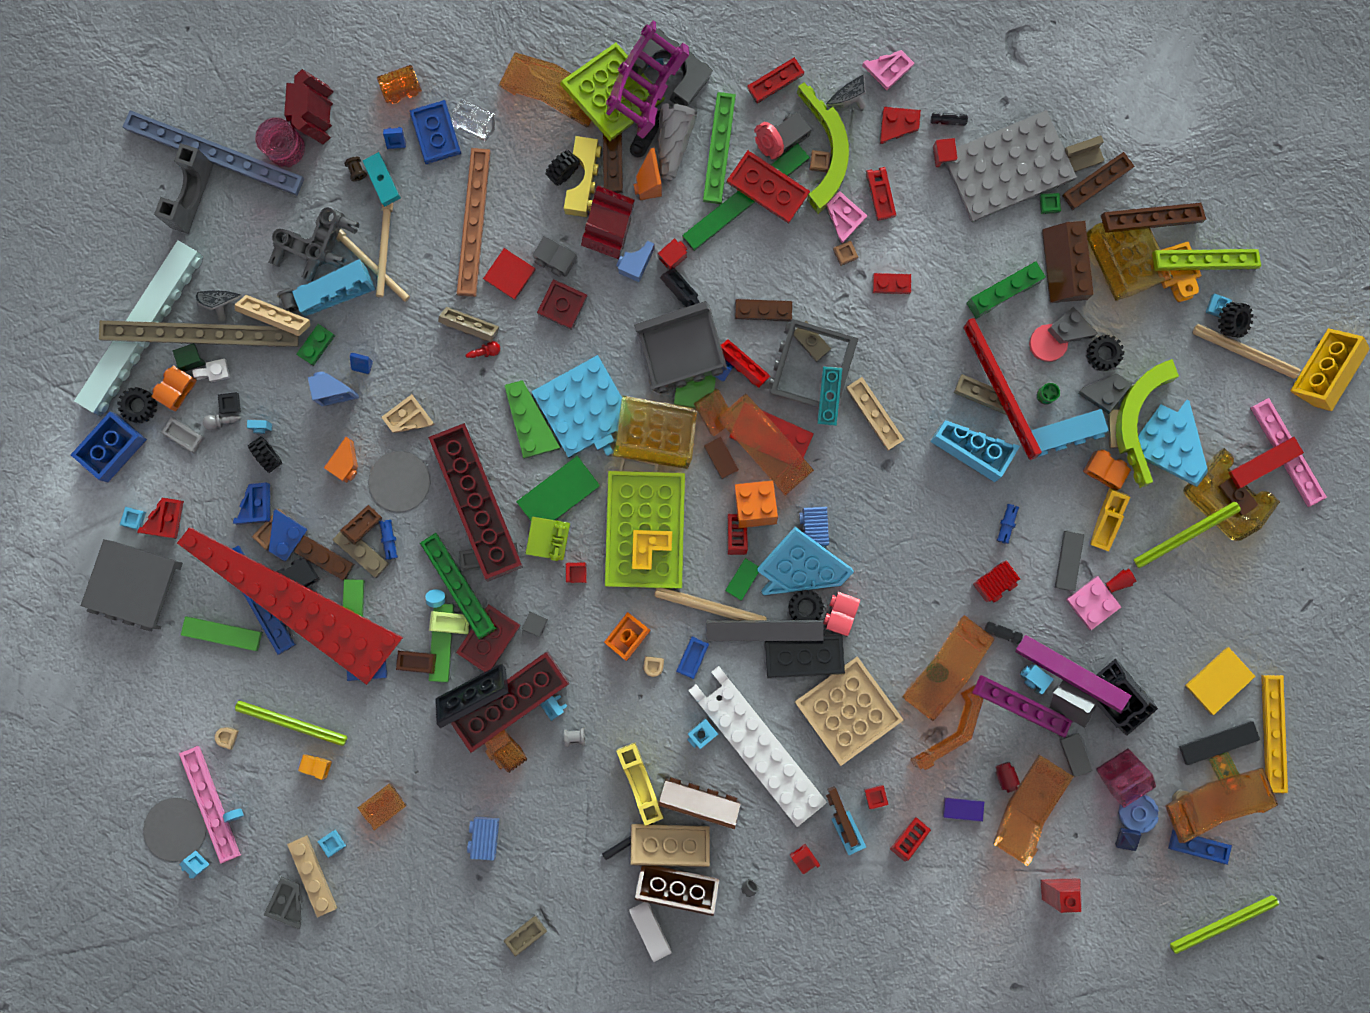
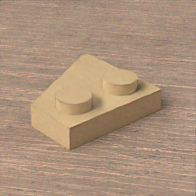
(407, 416)

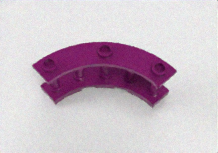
(656, 90)

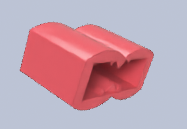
(842, 614)

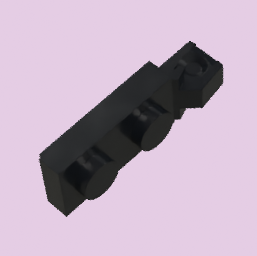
(680, 287)

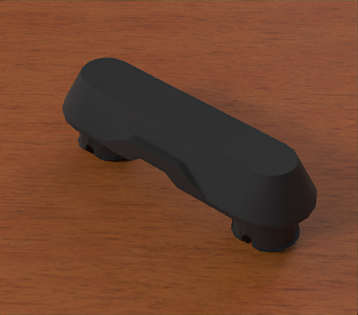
(640, 145)

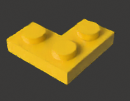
(645, 542)

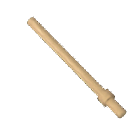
(383, 249)
(370, 264)

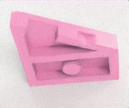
(889, 68)
(844, 215)

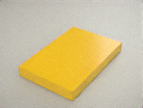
(1220, 681)

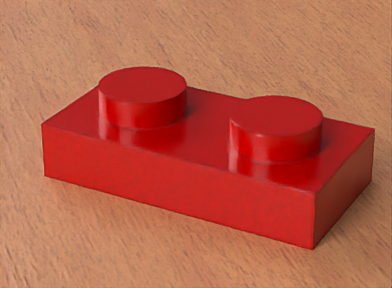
(891, 283)

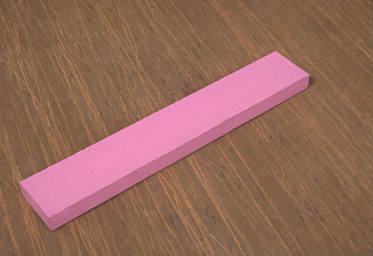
(1296, 468)
(209, 804)

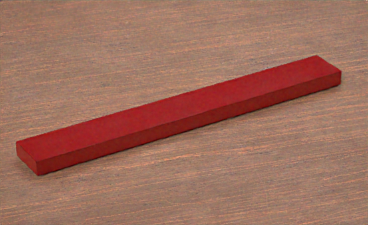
(1002, 389)

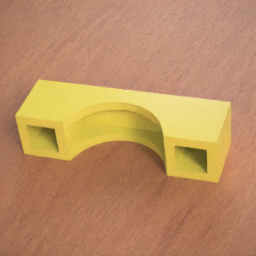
(578, 199)
(640, 783)

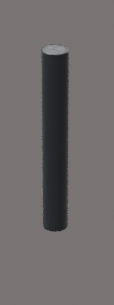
(617, 848)

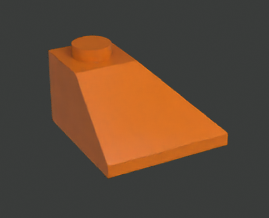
(648, 179)

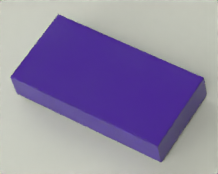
(963, 809)

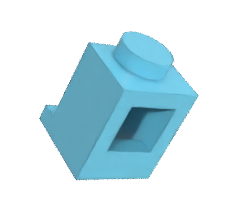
(1036, 678)
(709, 732)

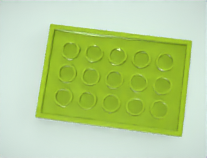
(644, 503)

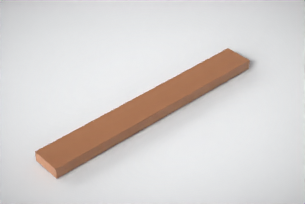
(473, 222)

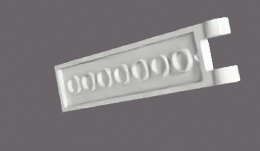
(760, 749)

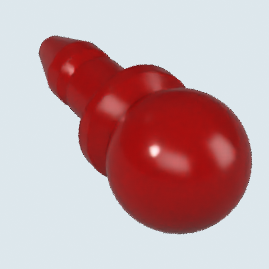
(491, 348)

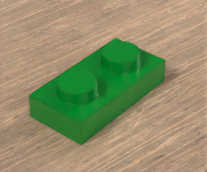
(315, 344)

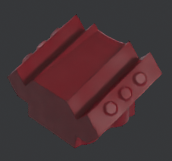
(309, 106)
(608, 222)

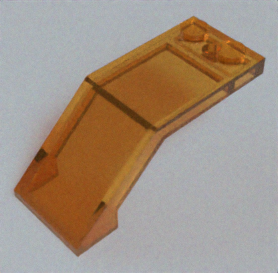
(542, 82)
(765, 444)
(949, 668)
(962, 735)
(1220, 802)
(1030, 808)

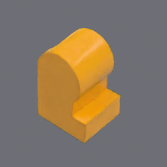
(315, 766)

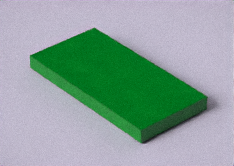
(559, 491)

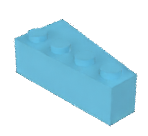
(334, 288)
(1071, 431)
(975, 449)

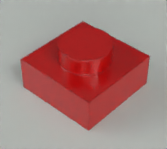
(876, 797)

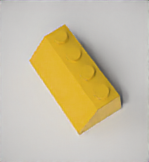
(1330, 368)

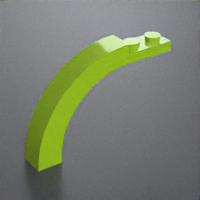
(839, 146)
(1128, 415)

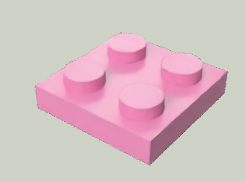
(1093, 603)

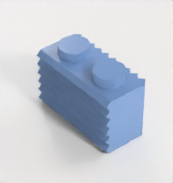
(815, 524)
(484, 838)

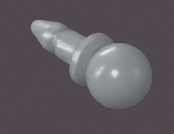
(212, 422)

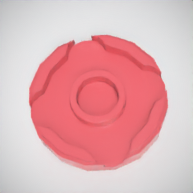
(769, 140)
(1045, 346)

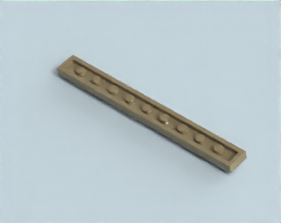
(196, 333)

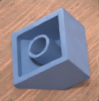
(328, 390)

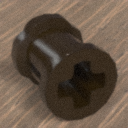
(355, 168)

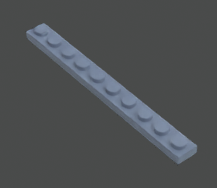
(214, 152)

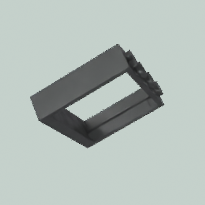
(784, 348)

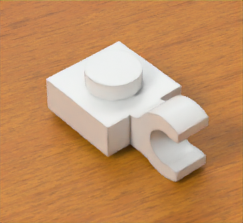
(215, 370)

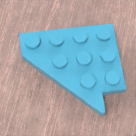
(1173, 443)
(802, 565)

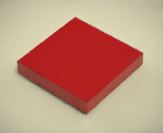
(509, 274)

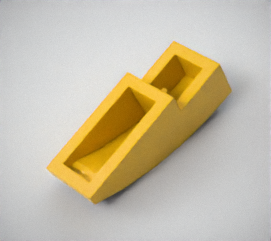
(1109, 519)

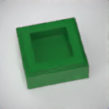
(1050, 203)

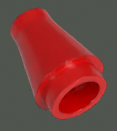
(1122, 580)

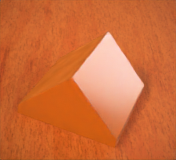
(627, 636)

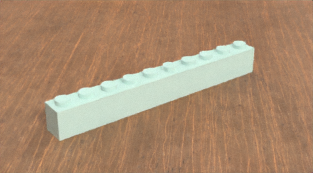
(151, 307)

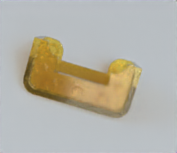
(1211, 499)

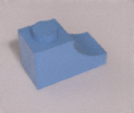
(635, 263)

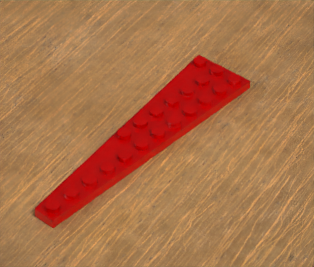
(333, 629)

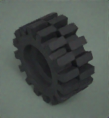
(562, 167)
(1235, 319)
(1115, 348)
(127, 399)
(265, 454)
(806, 595)

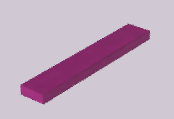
(1073, 673)
(1022, 706)

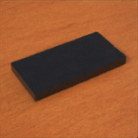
(805, 657)
(471, 695)

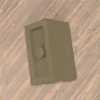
(1085, 153)

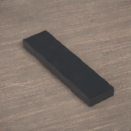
(1219, 743)

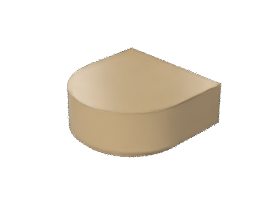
(653, 666)
(226, 737)

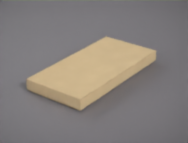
(670, 845)

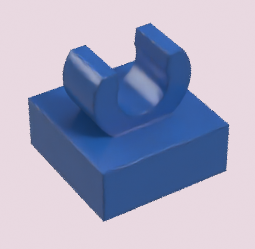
(394, 138)

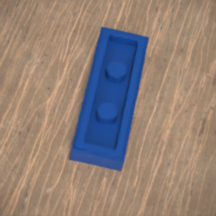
(1202, 848)

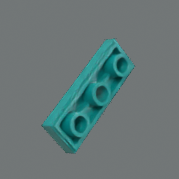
(381, 179)
(830, 383)

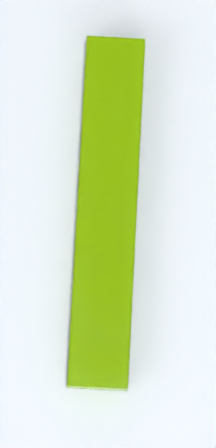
(1206, 259)

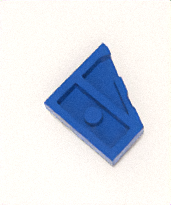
(255, 505)
(284, 535)

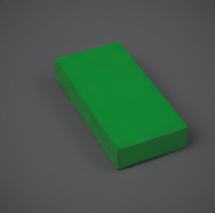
(742, 579)

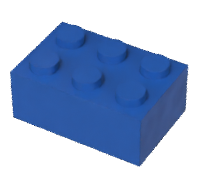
(108, 447)

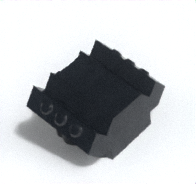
(1139, 705)

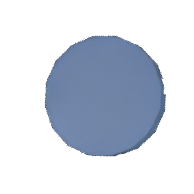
(1140, 814)

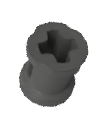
(288, 300)

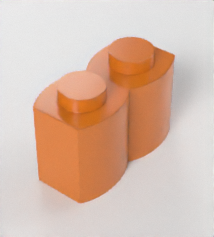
(173, 388)
(1107, 470)

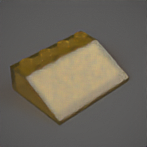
(1126, 260)
(655, 432)

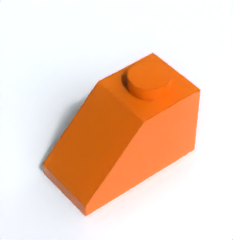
(344, 461)

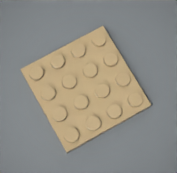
(849, 711)

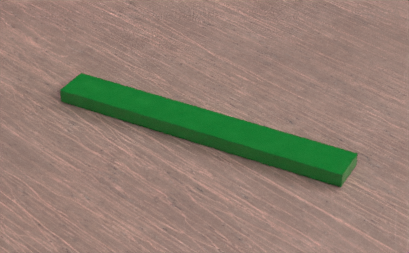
(739, 202)

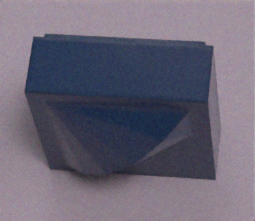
(1128, 839)

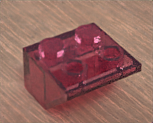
(1126, 777)

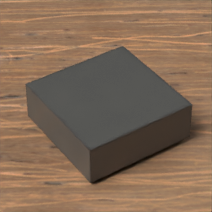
(534, 624)

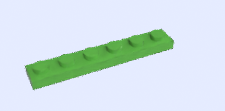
(719, 148)

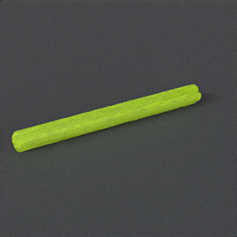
(1187, 534)
(291, 723)
(1224, 924)

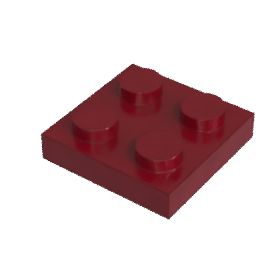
(562, 304)

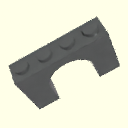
(694, 71)
(196, 172)

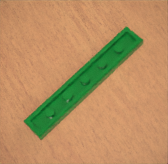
(458, 586)

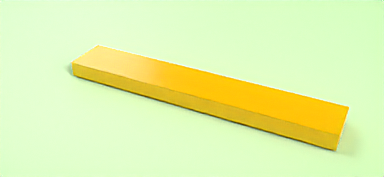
(1274, 732)

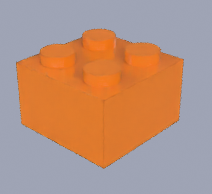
(756, 504)

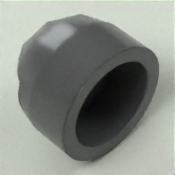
(749, 888)

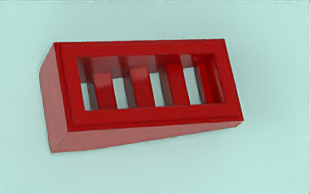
(736, 550)
(915, 843)

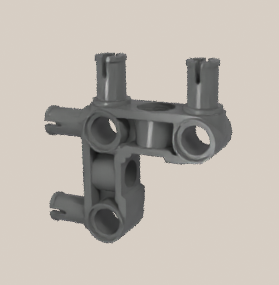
(322, 238)

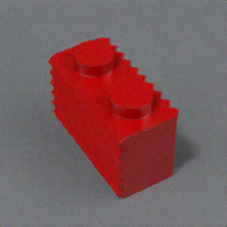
(997, 581)

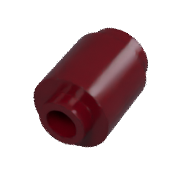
(1007, 777)

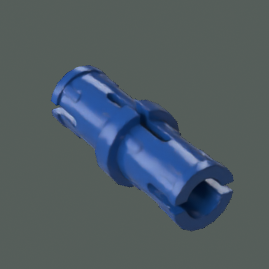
(1007, 524)
(388, 539)

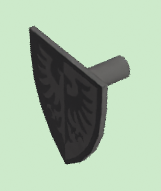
(849, 94)
(215, 300)

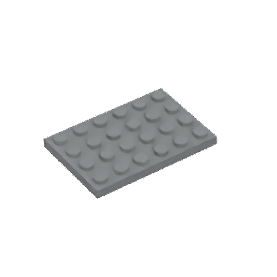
(1010, 166)

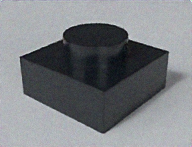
(229, 403)

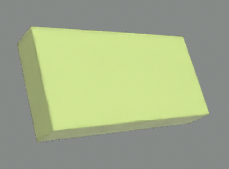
(448, 623)

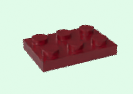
(488, 650)

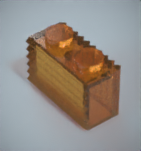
(399, 84)
(505, 751)

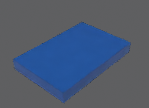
(435, 132)

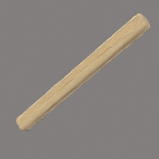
(1246, 351)
(706, 605)

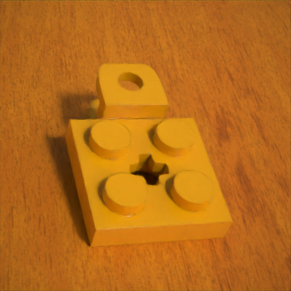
(1184, 281)

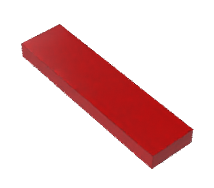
(1266, 462)

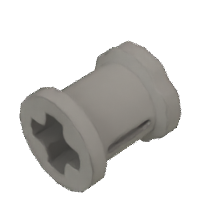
(574, 737)

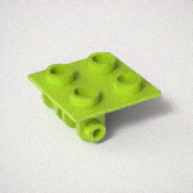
(547, 538)

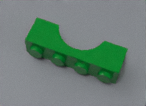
(1005, 289)

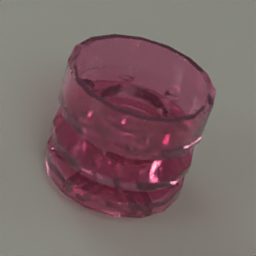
(273, 135)

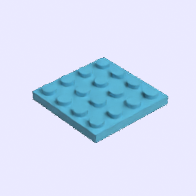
(580, 405)

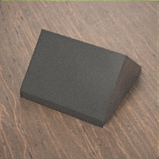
(1073, 703)

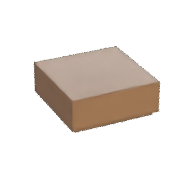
(820, 161)
(845, 253)

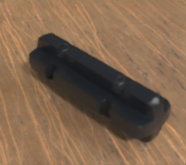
(949, 118)
(1003, 632)

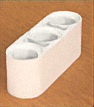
(650, 931)

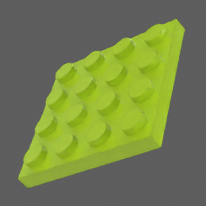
(593, 85)

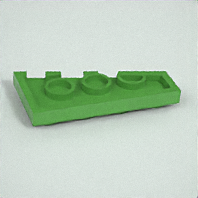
(531, 427)

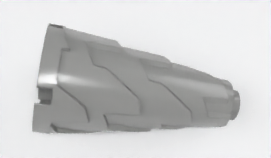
(674, 134)

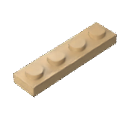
(272, 315)
(874, 413)
(312, 876)

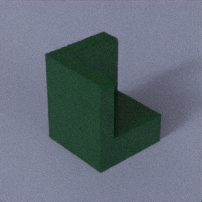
(188, 358)

